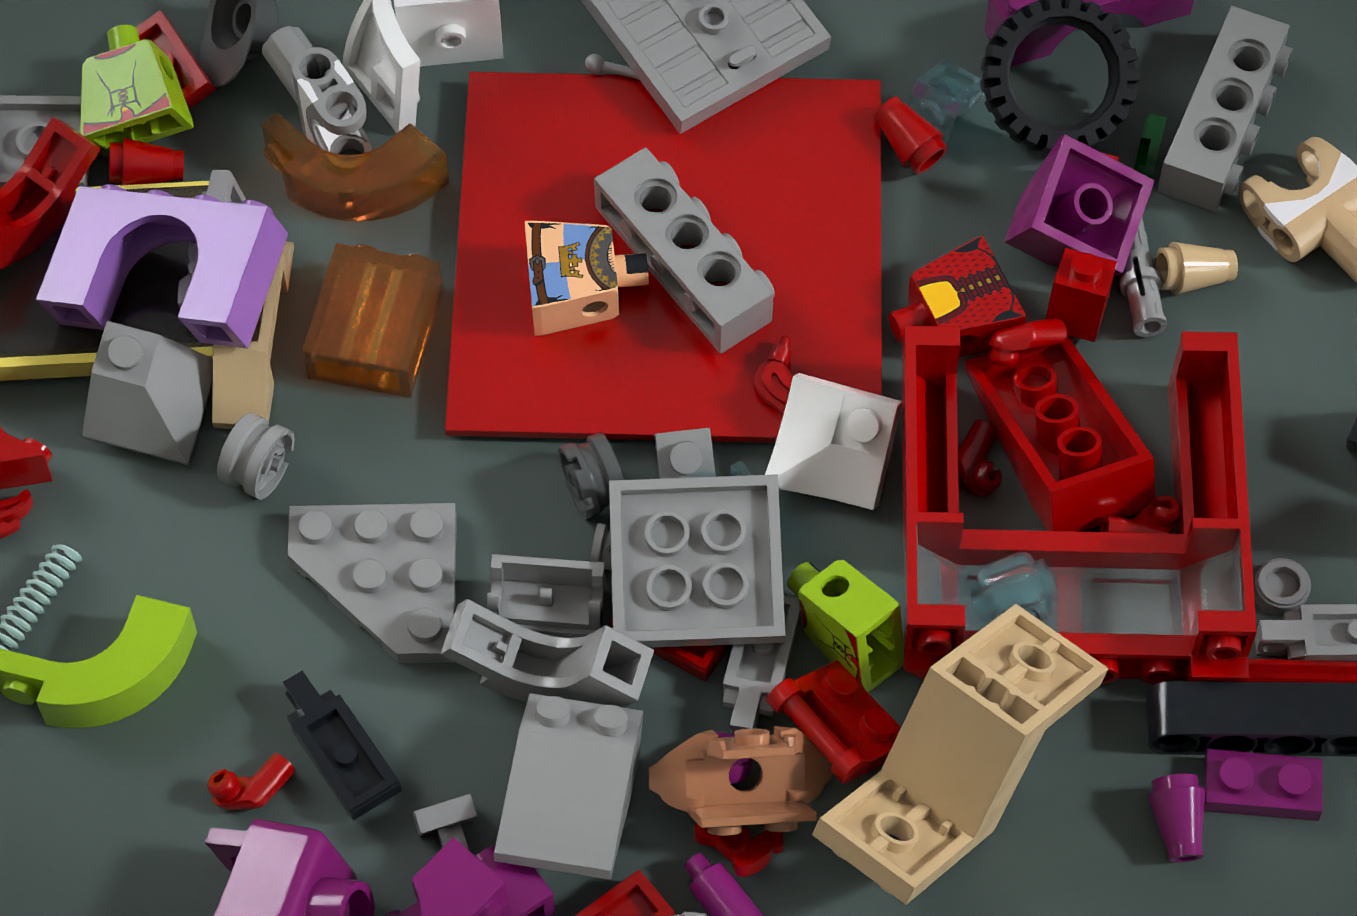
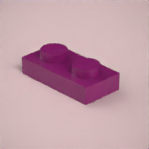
(1263, 784)

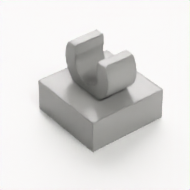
(446, 819)

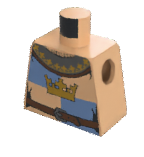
(577, 274)

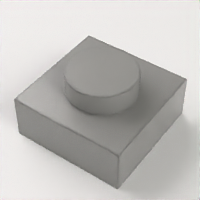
(685, 454)

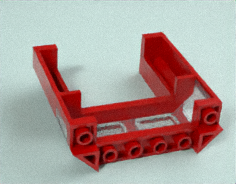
(1130, 600)

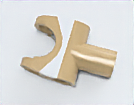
(1310, 217)

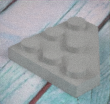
(383, 570)

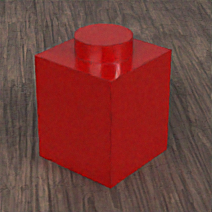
(1081, 292)

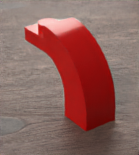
(42, 190)

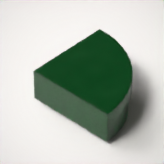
(1150, 144)

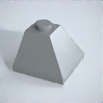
(147, 394)

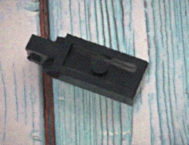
(339, 748)

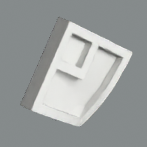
(383, 63)
(834, 442)

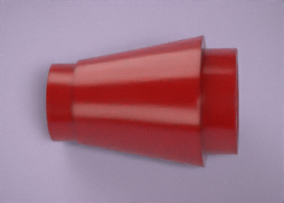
(910, 135)
(144, 163)

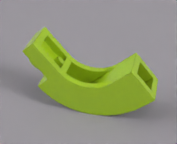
(115, 681)

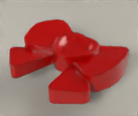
(746, 854)

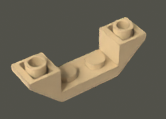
(243, 375)

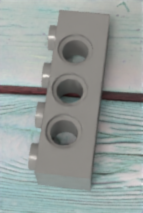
(1205, 175)
(720, 312)

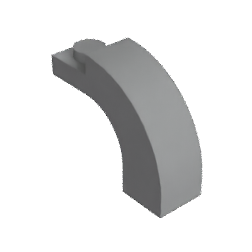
(519, 661)

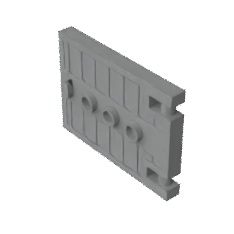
(688, 46)

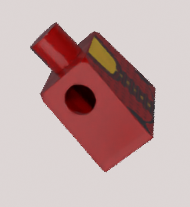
(962, 292)

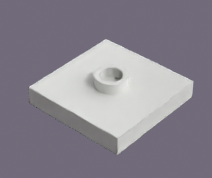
(451, 30)

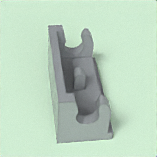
(548, 594)

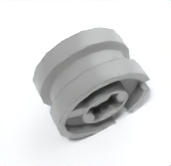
(255, 455)

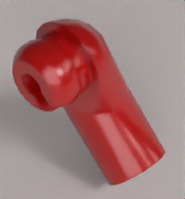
(250, 791)

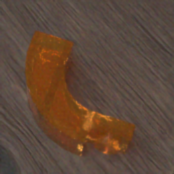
(356, 186)

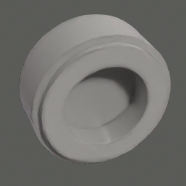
(1281, 586)

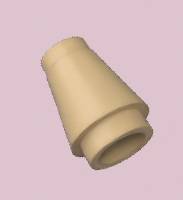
(1194, 267)

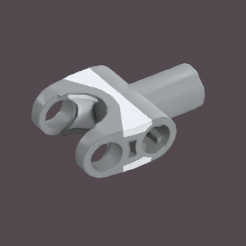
(320, 90)

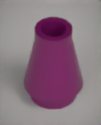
(1179, 815)

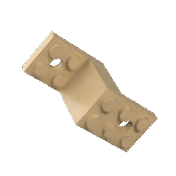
(960, 753)

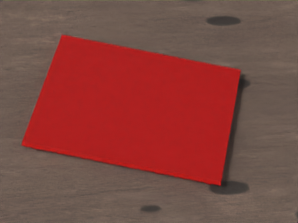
(778, 171)

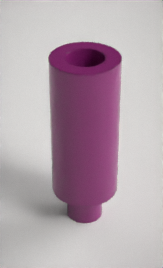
(718, 889)

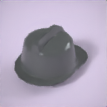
(235, 34)

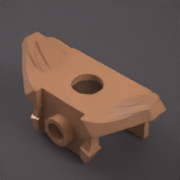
(697, 779)

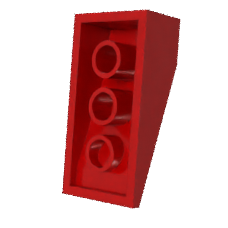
(1064, 437)

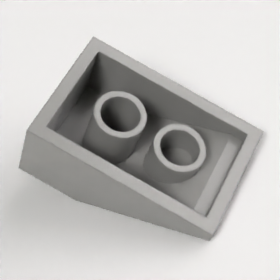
(569, 786)

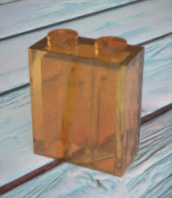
(373, 319)

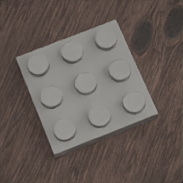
(697, 560)

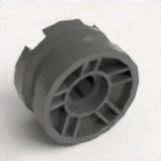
(588, 473)

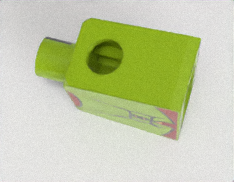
(131, 93)
(850, 620)

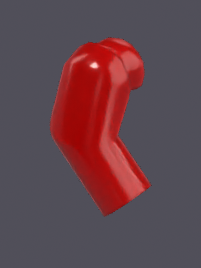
(1025, 336)
(1156, 517)

